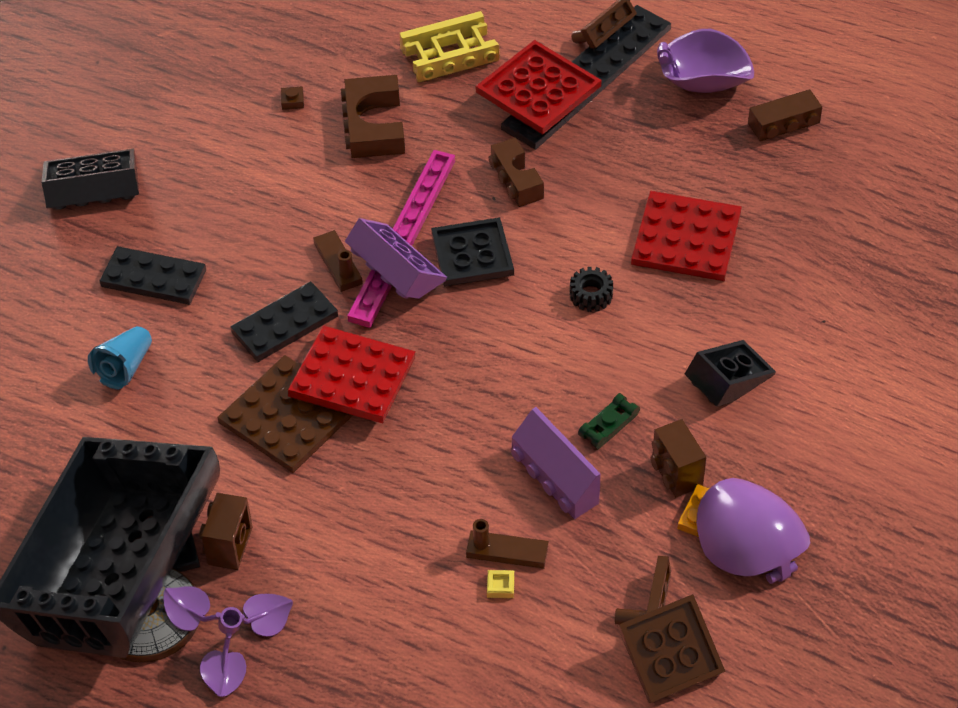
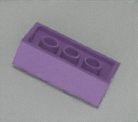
(393, 259)
(556, 464)

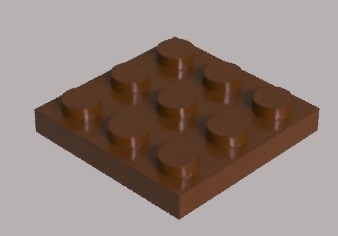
(671, 648)

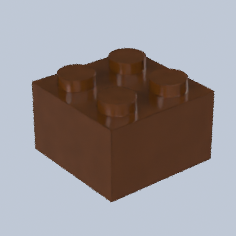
(678, 458)
(226, 531)

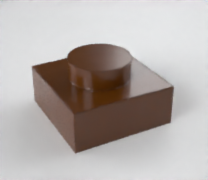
(292, 98)

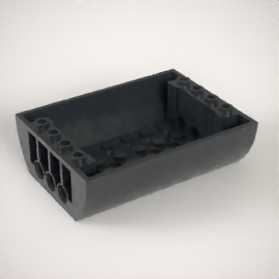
(84, 539)

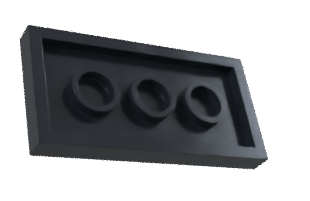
(153, 275)
(284, 321)

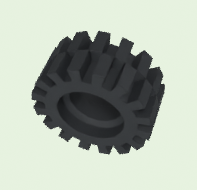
(591, 299)

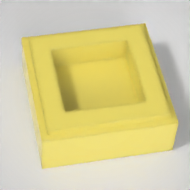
(500, 584)

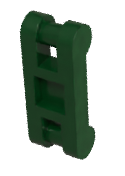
(609, 421)

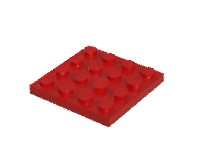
(538, 86)
(686, 235)
(352, 374)

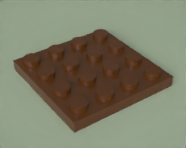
(278, 424)

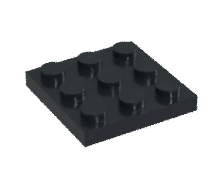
(472, 251)

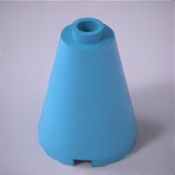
(120, 357)

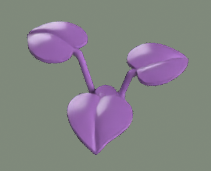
(224, 670)

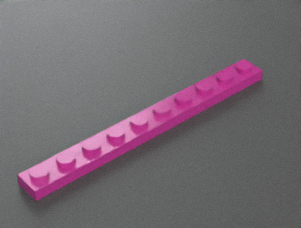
(408, 227)

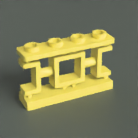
(445, 34)

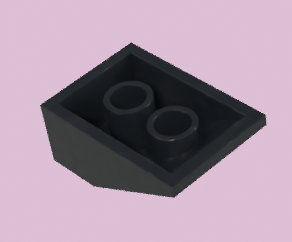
(728, 372)

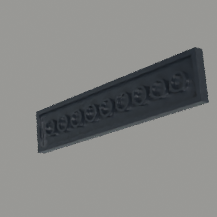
(605, 63)

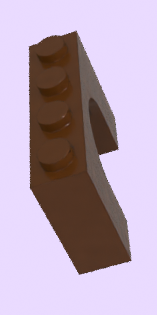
(368, 138)

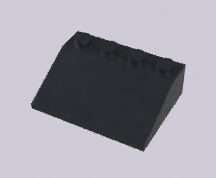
(90, 179)

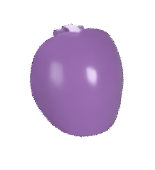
(705, 61)
(750, 530)

